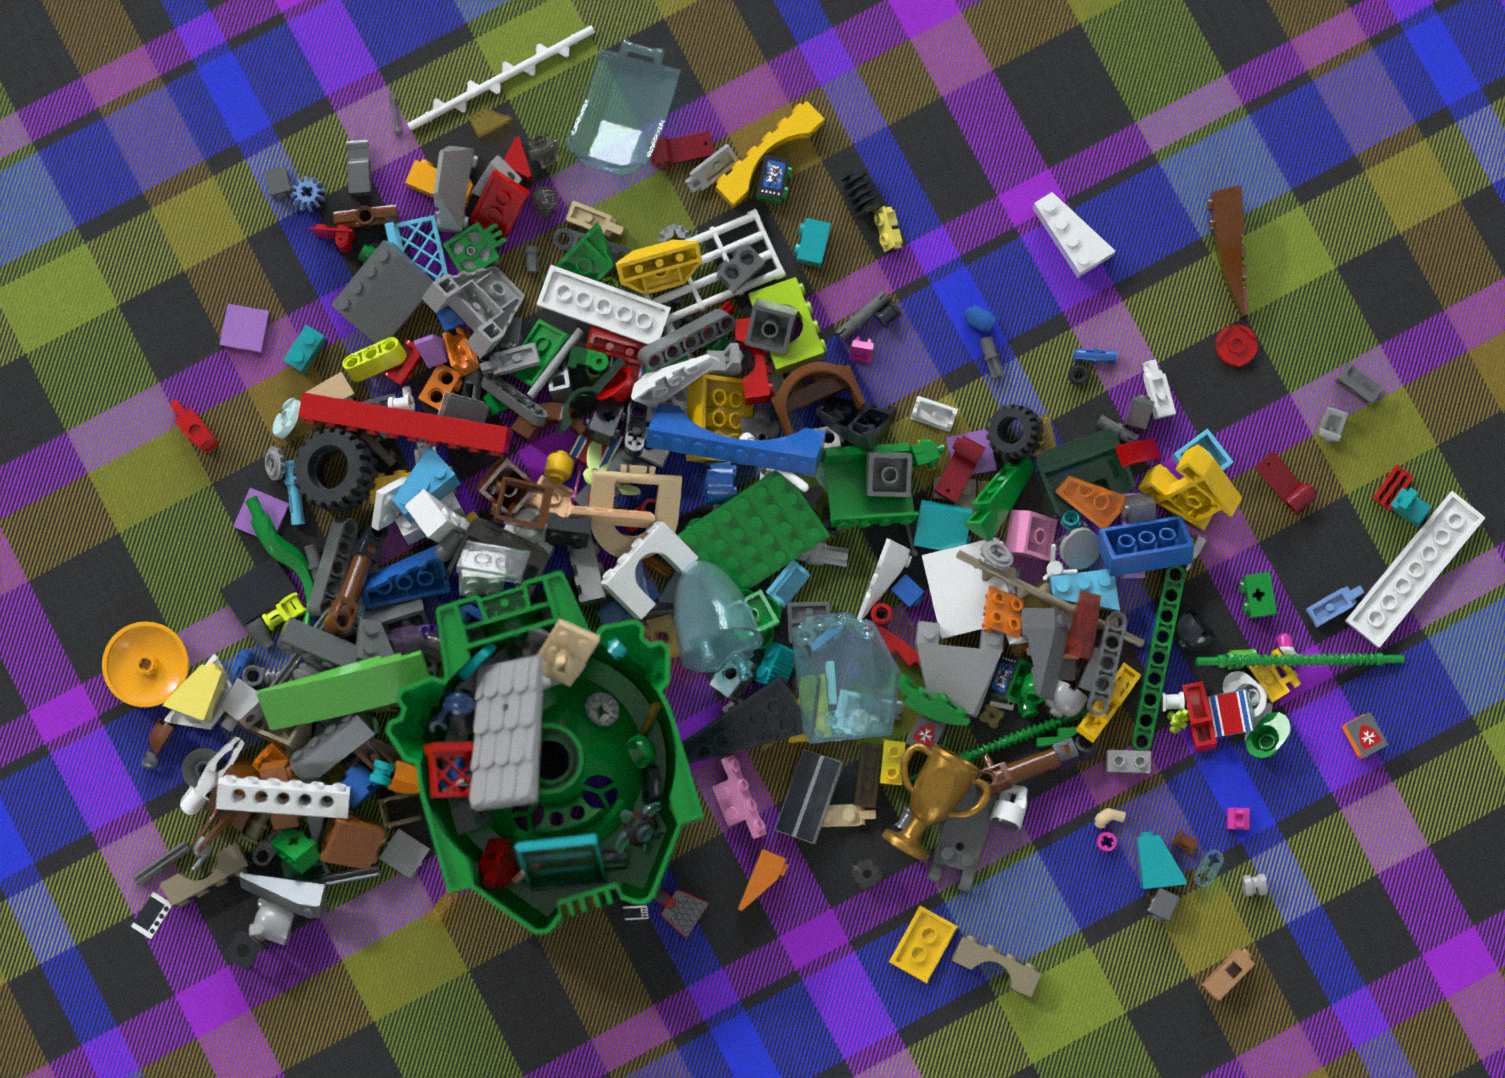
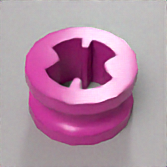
(1108, 835)

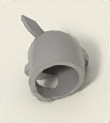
(272, 922)

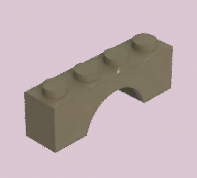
(229, 862)
(1021, 977)

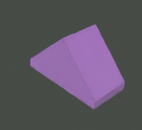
(432, 350)

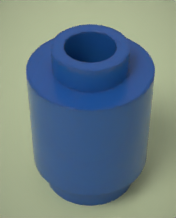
(979, 318)

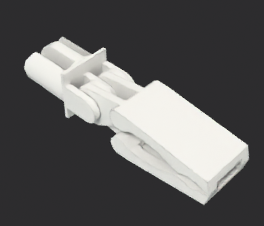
(195, 797)

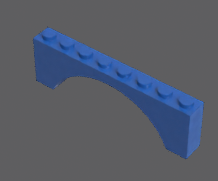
(677, 433)

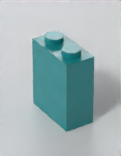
(942, 526)

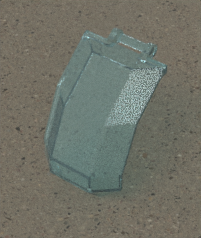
(623, 110)

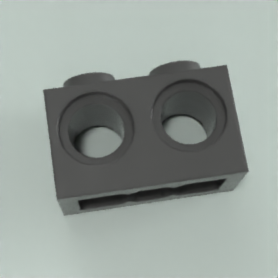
(743, 271)

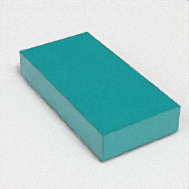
(477, 661)

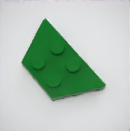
(589, 256)

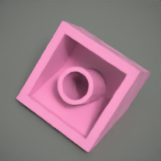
(1030, 534)

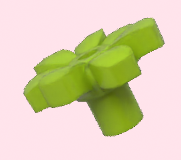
(1178, 720)

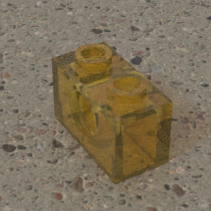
(666, 626)

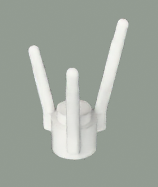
(1055, 568)

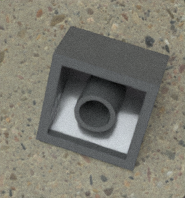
(771, 326)

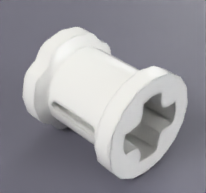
(1172, 701)

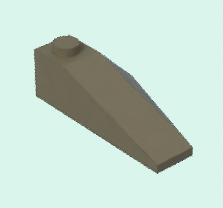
(288, 738)

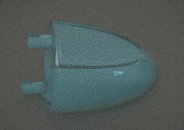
(713, 621)

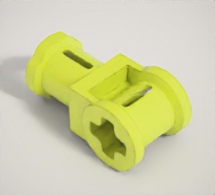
(284, 611)

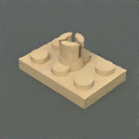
(566, 651)

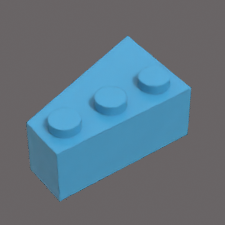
(429, 474)

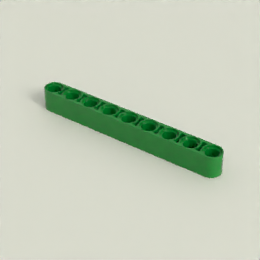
(1157, 647)

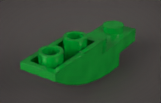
(935, 707)

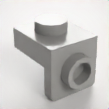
(1332, 424)

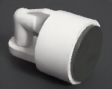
(1009, 814)

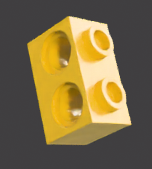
(890, 764)

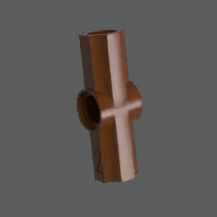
(379, 217)

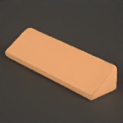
(611, 516)

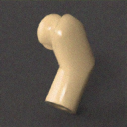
(1107, 815)

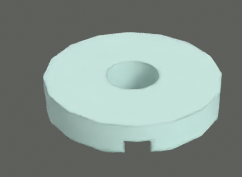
(286, 421)

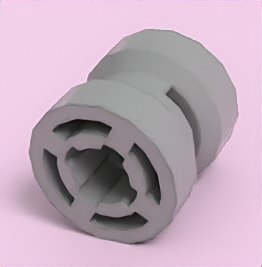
(1254, 885)

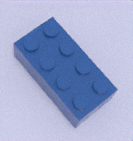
(1145, 546)

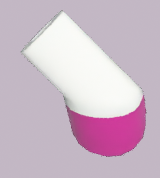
(1286, 644)

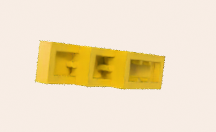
(1124, 682)

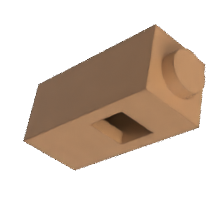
(1228, 973)

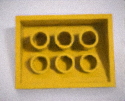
(717, 406)

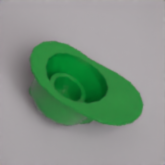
(1270, 735)

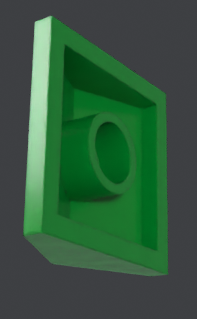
(762, 611)

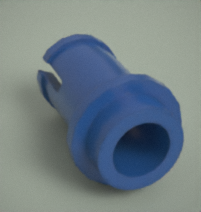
(242, 662)

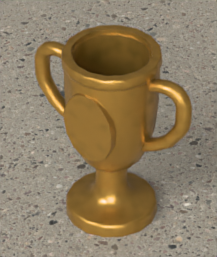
(935, 794)

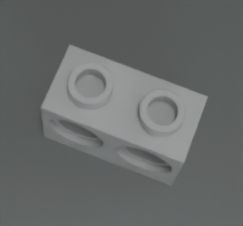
(1127, 761)

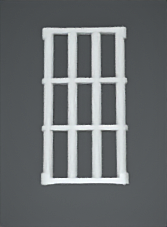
(723, 251)

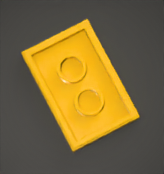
(923, 944)

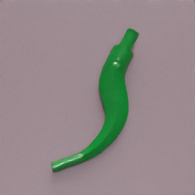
(280, 548)

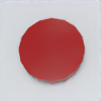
(1236, 345)

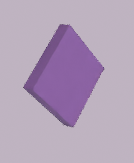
(244, 328)
(986, 462)
(271, 505)

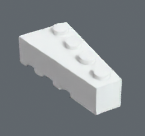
(1073, 237)

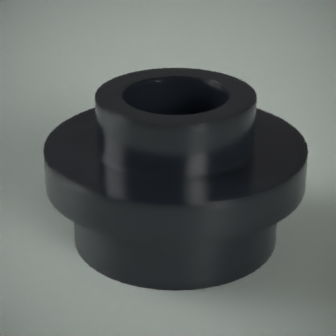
(1078, 368)

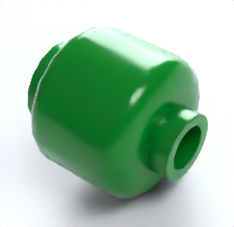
(1029, 692)

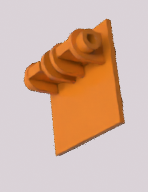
(1002, 612)

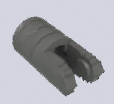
(473, 379)

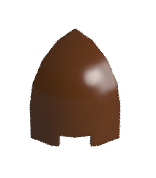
(160, 736)

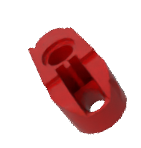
(194, 427)

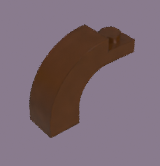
(530, 432)

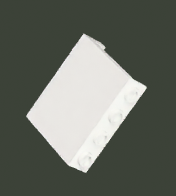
(959, 589)

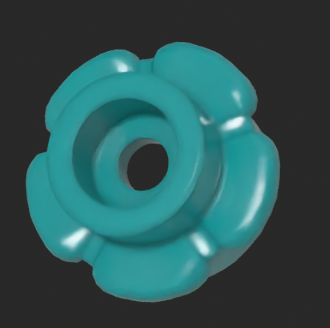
(1071, 515)
(617, 648)

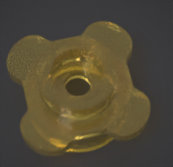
(985, 716)

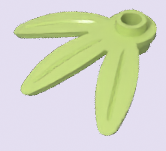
(593, 462)

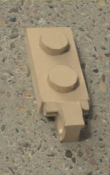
(587, 217)
(847, 816)

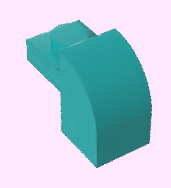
(1411, 507)

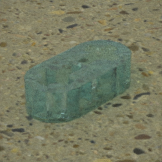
(1203, 865)

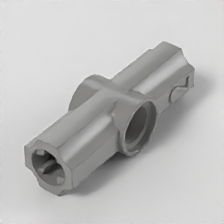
(824, 554)

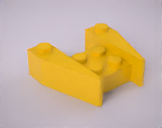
(1198, 494)

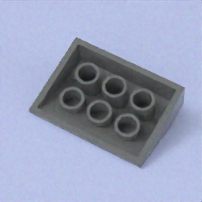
(383, 293)

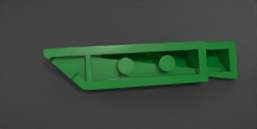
(998, 498)

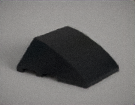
(860, 426)

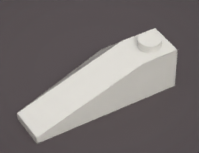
(666, 382)
(890, 565)

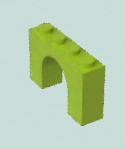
(807, 346)

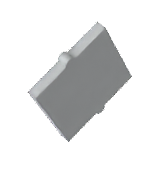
(404, 853)

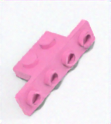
(736, 799)

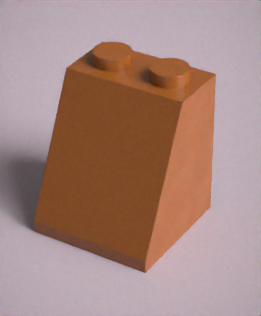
(352, 841)

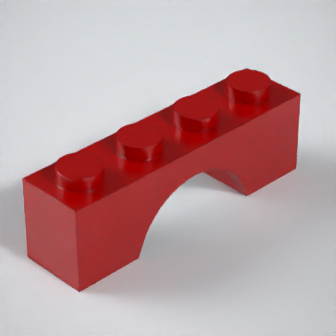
(756, 384)

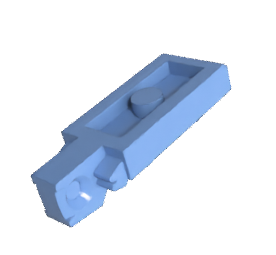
(1333, 605)

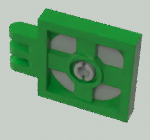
(475, 247)

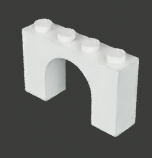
(621, 580)

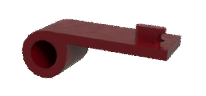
(681, 149)
(959, 468)
(1285, 484)

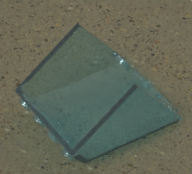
(844, 678)

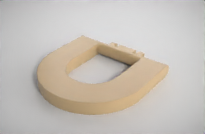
(603, 496)

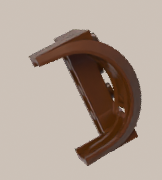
(795, 396)

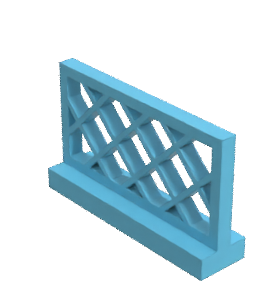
(393, 236)

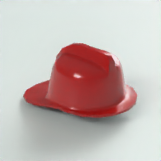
(619, 386)

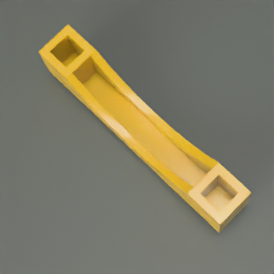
(799, 125)

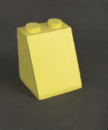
(199, 692)

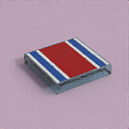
(1232, 713)

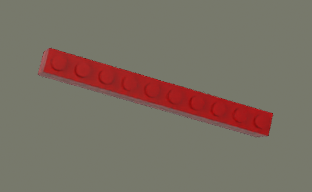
(406, 423)

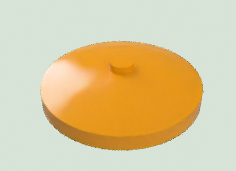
(145, 664)

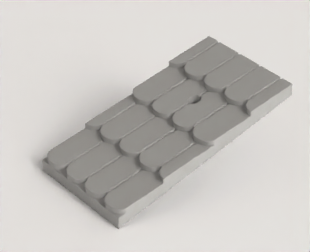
(507, 734)

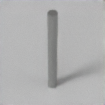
(555, 363)

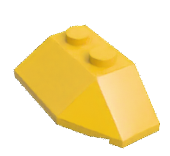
(659, 266)

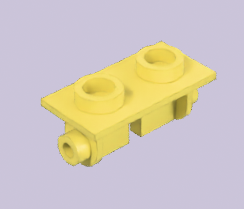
(885, 219)

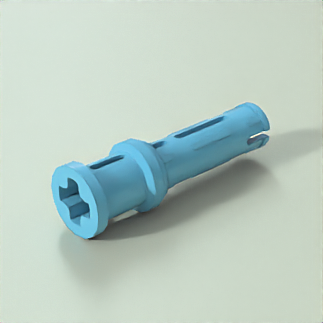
(295, 498)

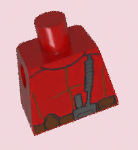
(498, 863)

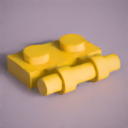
(1271, 680)

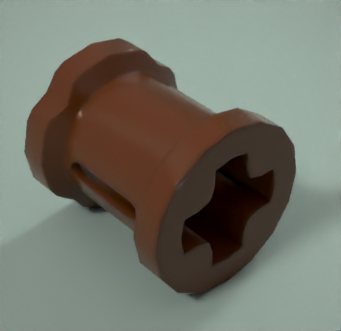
(1184, 842)

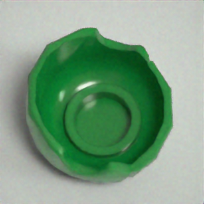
(641, 750)

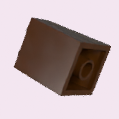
(513, 497)

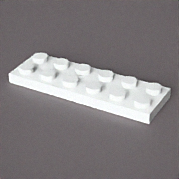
(603, 306)

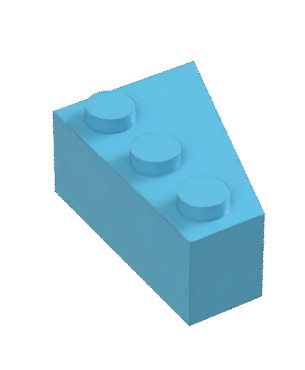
(1097, 582)

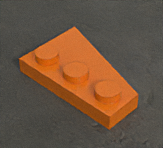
(1091, 500)

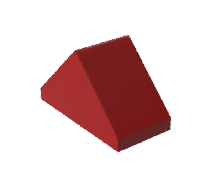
(517, 160)

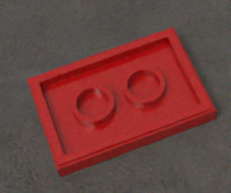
(500, 203)

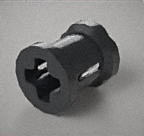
(888, 314)

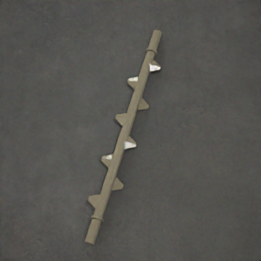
(1042, 592)

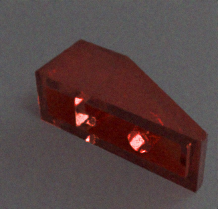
(1083, 625)

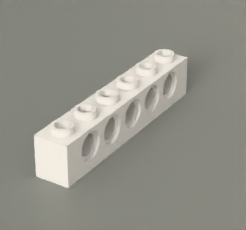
(274, 804)

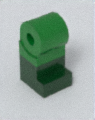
(587, 358)

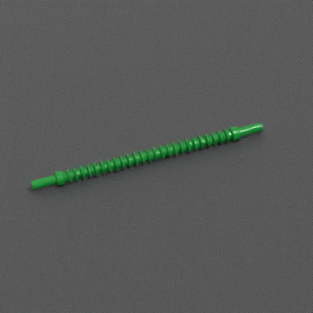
(1377, 659)
(1014, 738)

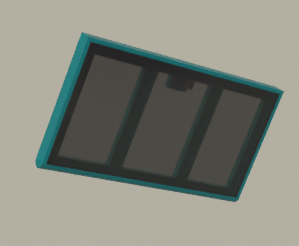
(561, 862)

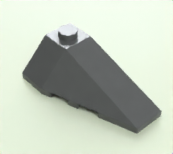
(1047, 640)

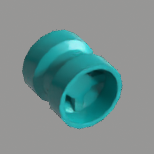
(382, 772)

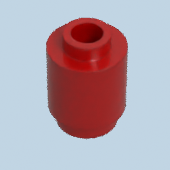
(881, 607)

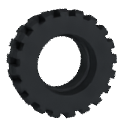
(311, 466)

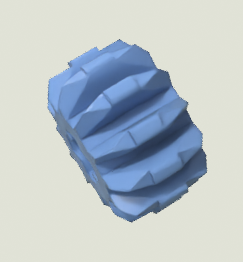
(302, 199)

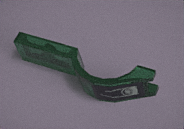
(564, 419)

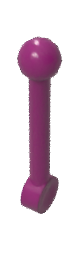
(580, 469)

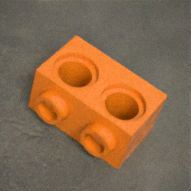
(435, 385)

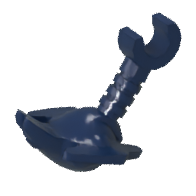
(456, 703)

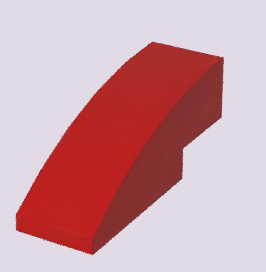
(1199, 717)

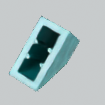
(1156, 863)

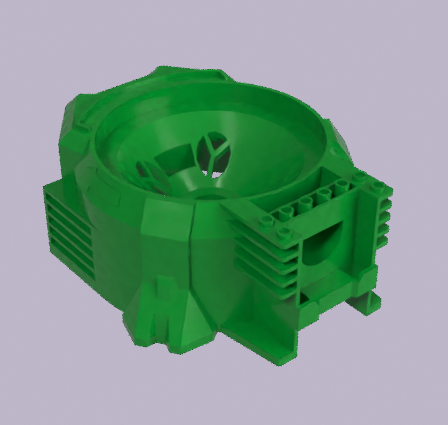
(592, 749)

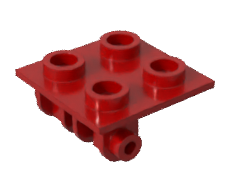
(342, 234)

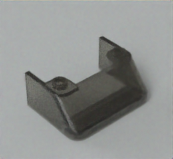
(489, 533)

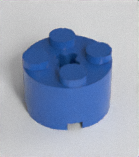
(718, 482)
(360, 786)

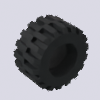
(999, 426)

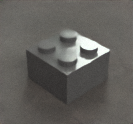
(888, 474)

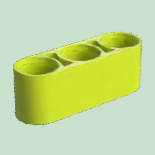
(374, 359)

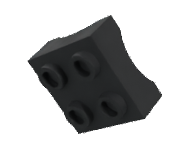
(567, 531)

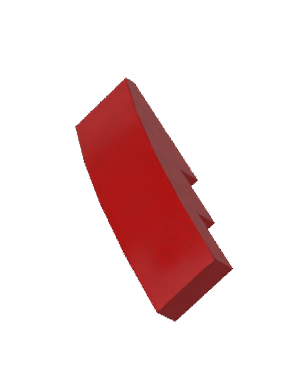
(895, 644)

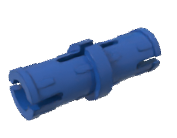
(1095, 356)

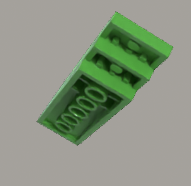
(341, 690)

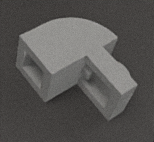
(729, 359)

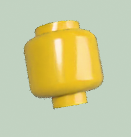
(559, 467)

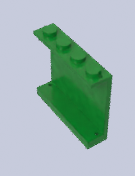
(847, 486)

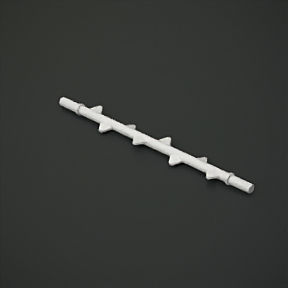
(494, 83)

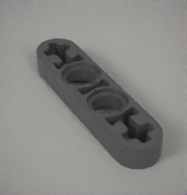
(514, 399)

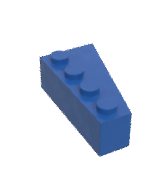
(407, 580)

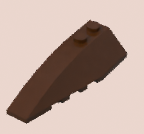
(1228, 231)

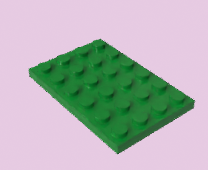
(757, 531)

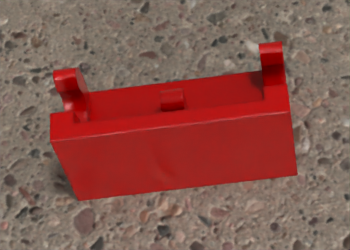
(403, 371)

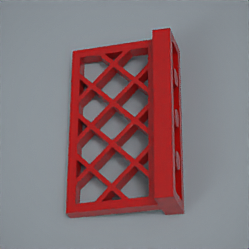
(445, 751)

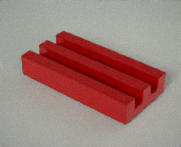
(1403, 473)

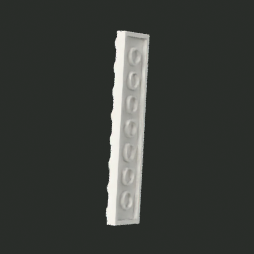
(1414, 569)

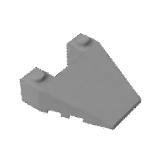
(451, 188)
(482, 299)
(955, 670)

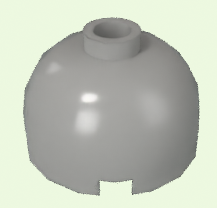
(1066, 701)

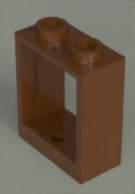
(545, 491)

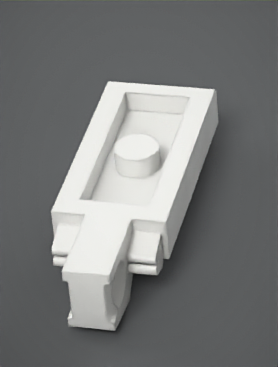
(1158, 390)

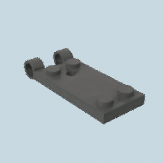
(969, 832)

